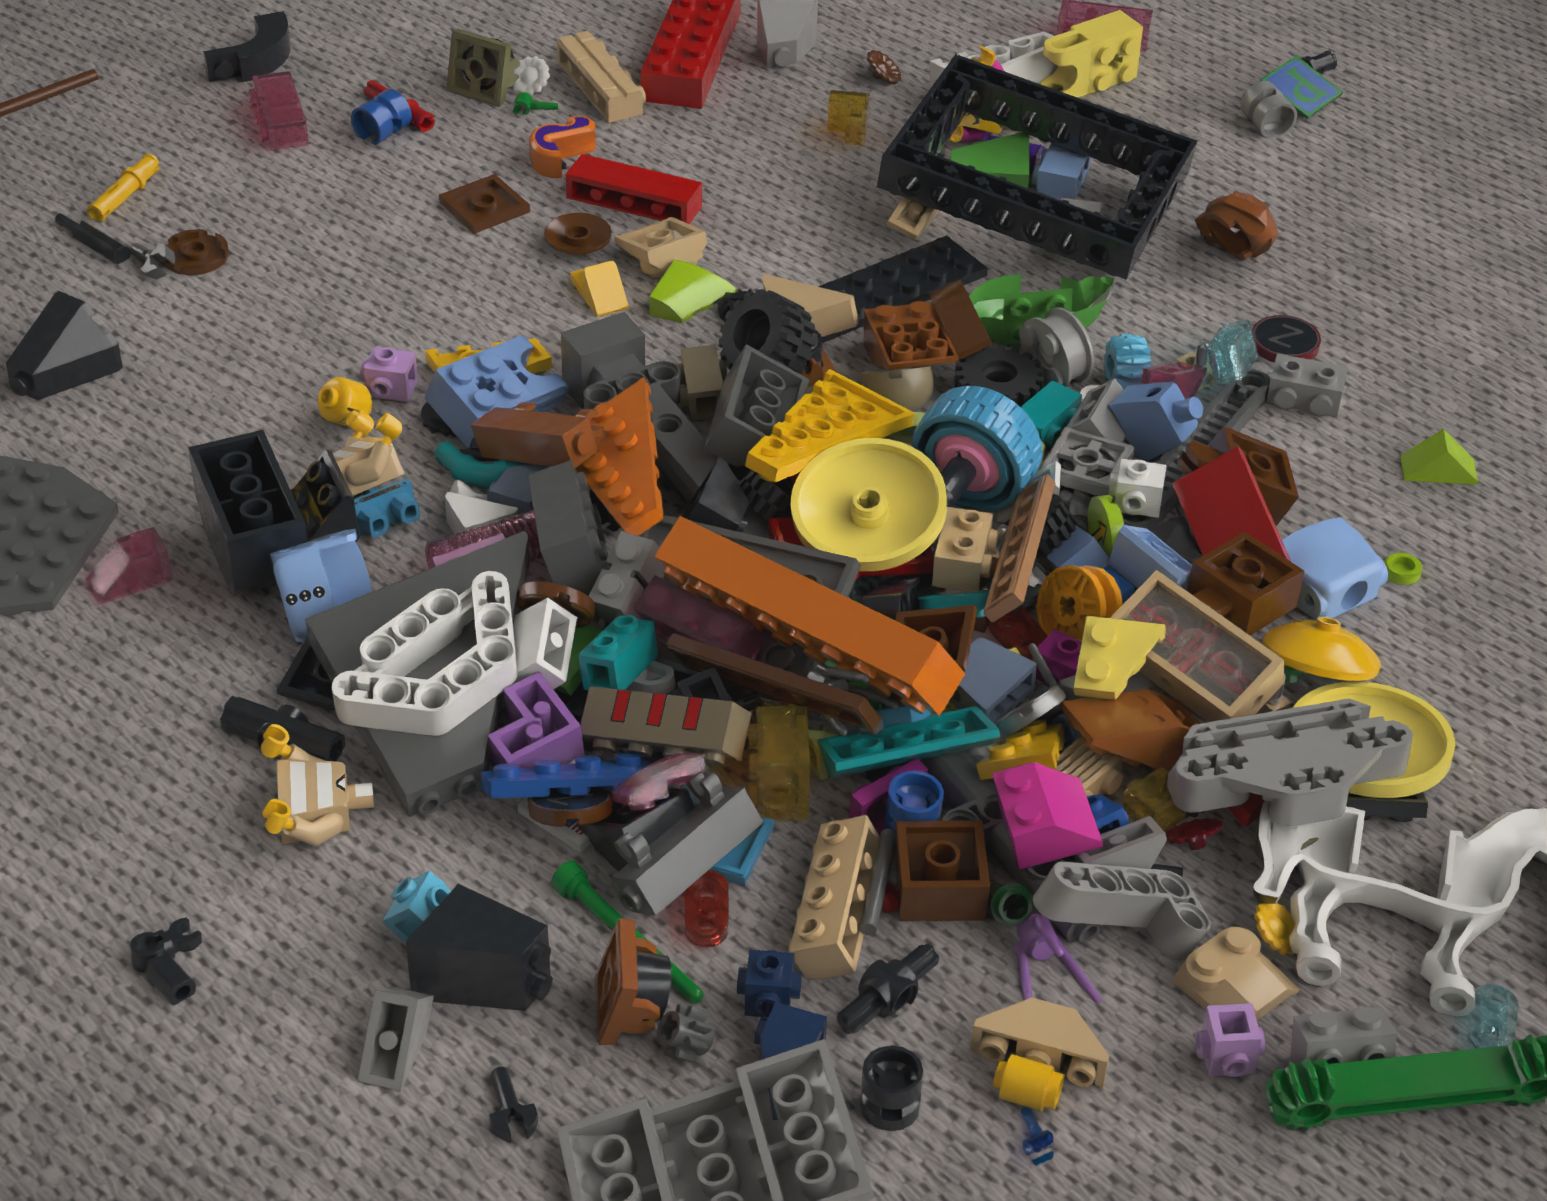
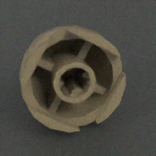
(905, 386)

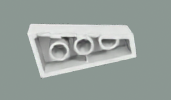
(1020, 58)

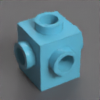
(414, 903)

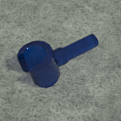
(1039, 1139)

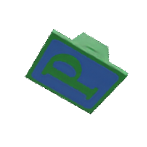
(1303, 86)

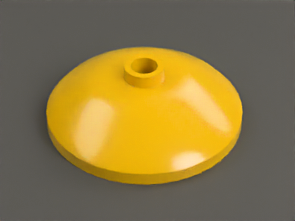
(1323, 649)

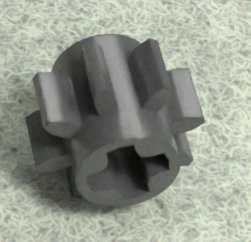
(685, 1033)

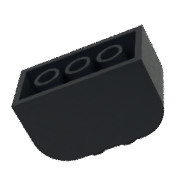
(245, 508)

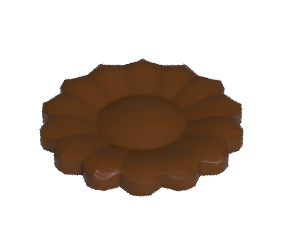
(883, 67)

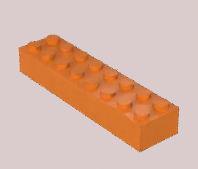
(811, 617)

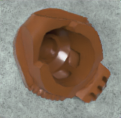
(1242, 212)

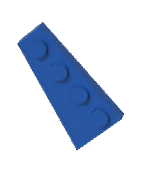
(569, 779)

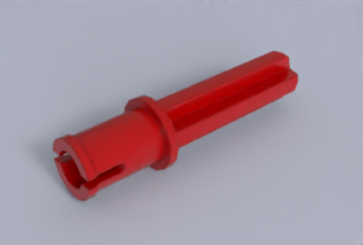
(420, 118)

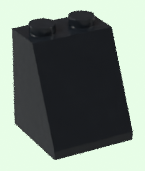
(480, 954)

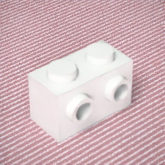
(544, 642)

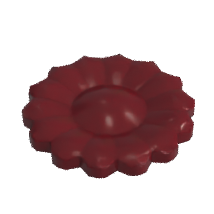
(1194, 832)

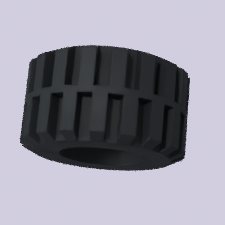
(770, 315)

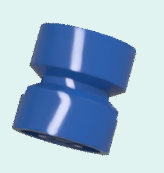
(381, 116)
(913, 798)

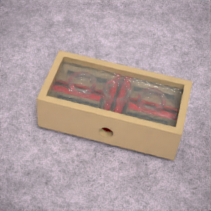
(1203, 655)

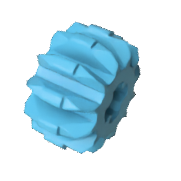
(1126, 358)

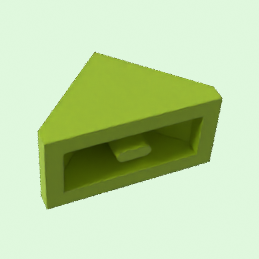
(1439, 460)

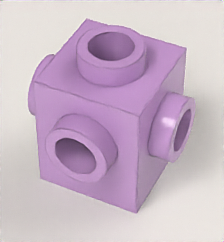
(390, 373)
(1230, 1040)

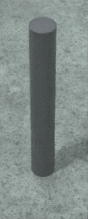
(878, 882)

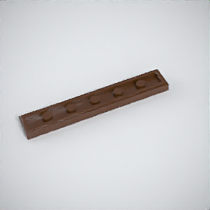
(775, 682)

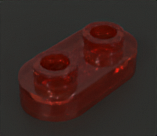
(1021, 634)
(707, 910)

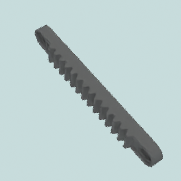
(1229, 408)

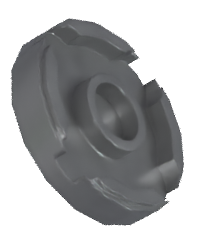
(1029, 711)

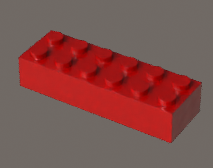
(688, 51)

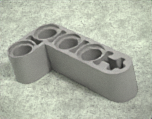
(1128, 898)

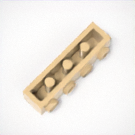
(834, 897)

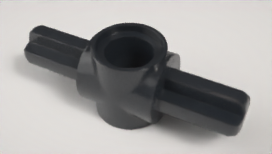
(887, 988)

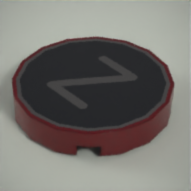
(1286, 336)

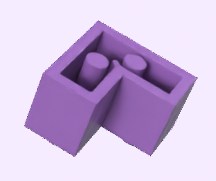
(538, 728)

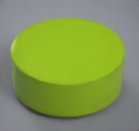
(1403, 568)

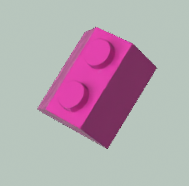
(1045, 814)

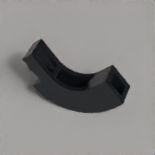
(257, 56)

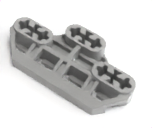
(1291, 757)

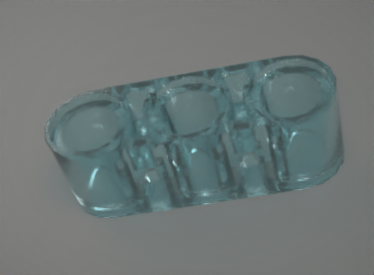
(1232, 352)

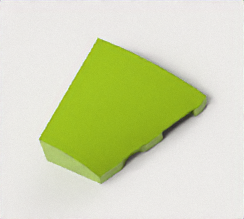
(686, 291)

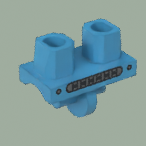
(384, 506)

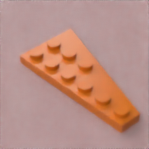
(624, 467)

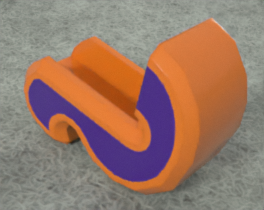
(558, 141)

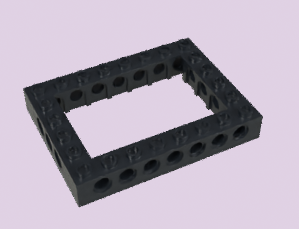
(919, 173)

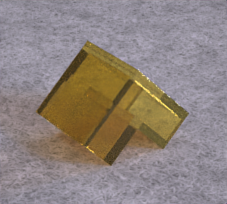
(849, 115)

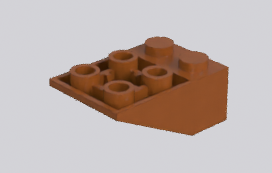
(906, 336)
(1135, 726)

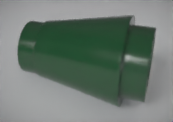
(1010, 903)

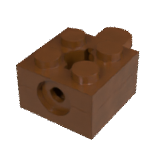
(1267, 463)
(1246, 582)

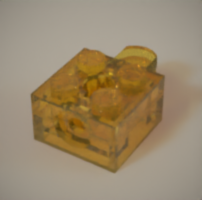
(780, 762)

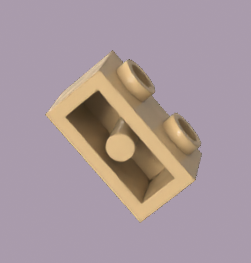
(963, 550)

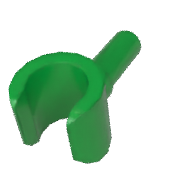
(526, 100)

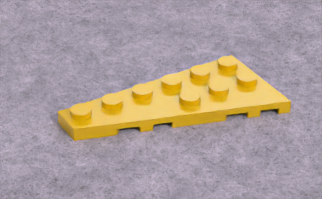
(826, 417)

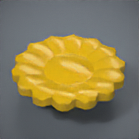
(1275, 926)

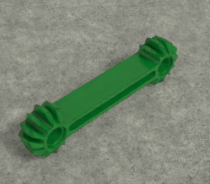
(1318, 1091)

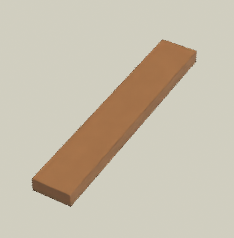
(1019, 548)

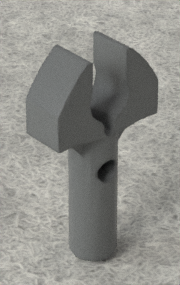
(153, 258)

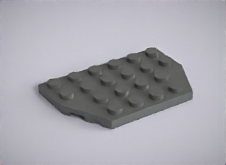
(45, 532)

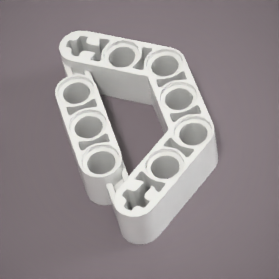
(384, 699)

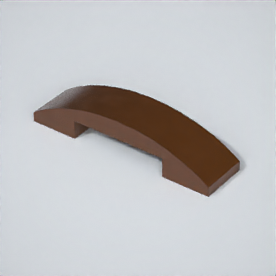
(960, 319)

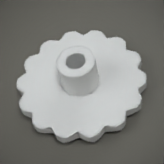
(532, 75)

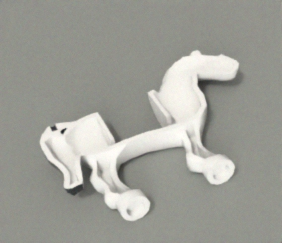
(1473, 891)

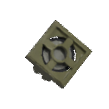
(485, 65)

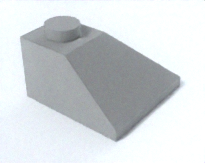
(786, 30)

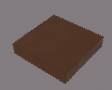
(484, 203)

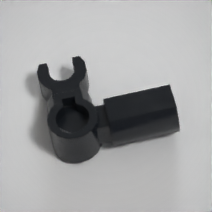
(155, 956)

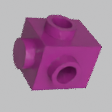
(1060, 654)

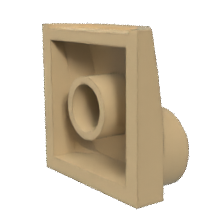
(662, 243)
(1234, 972)

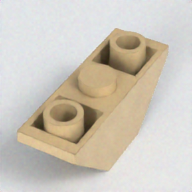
(829, 309)
(1045, 1035)

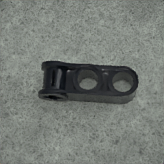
(894, 596)

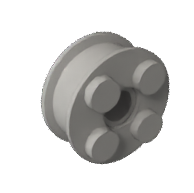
(1059, 345)

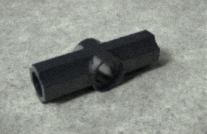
(253, 719)

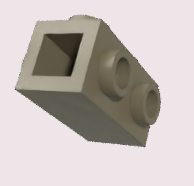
(702, 380)

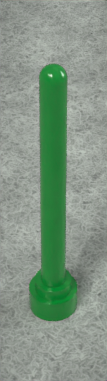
(573, 882)

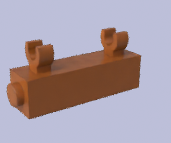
(536, 436)

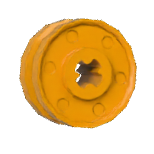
(1072, 595)

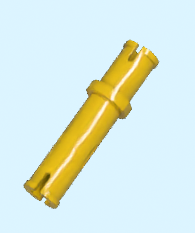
(130, 180)

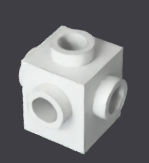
(1138, 487)

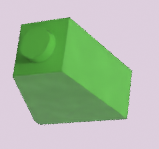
(998, 157)

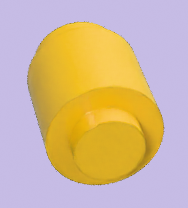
(1028, 1083)

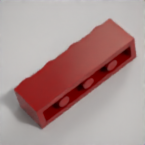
(633, 189)

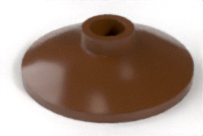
(577, 233)

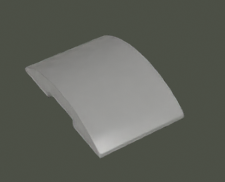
(726, 1141)

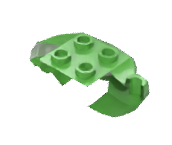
(1006, 309)

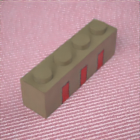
(664, 724)

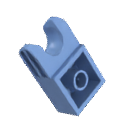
(490, 380)

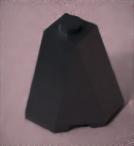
(62, 350)

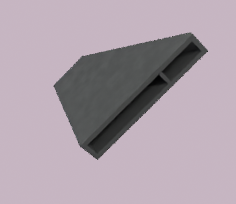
(417, 766)

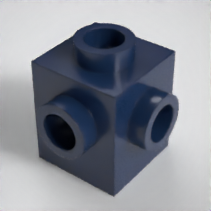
(768, 980)

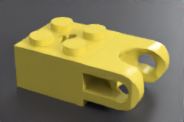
(1094, 54)

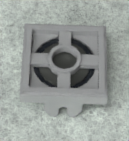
(1087, 461)

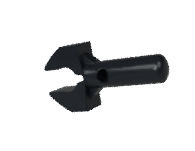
(510, 1107)

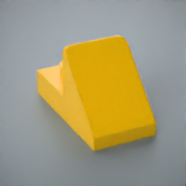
(601, 288)

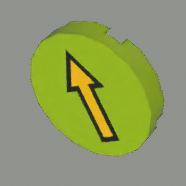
(1104, 521)

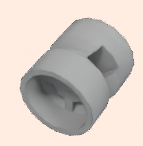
(1268, 109)

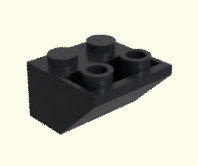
(325, 499)

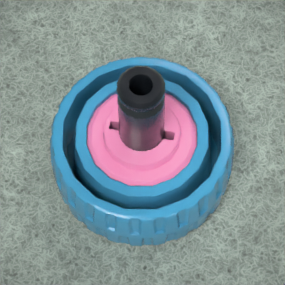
(980, 446)

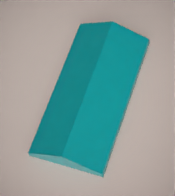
(905, 742)

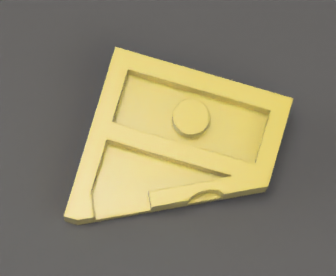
(1112, 654)

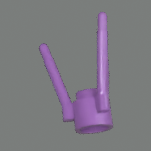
(1042, 942)

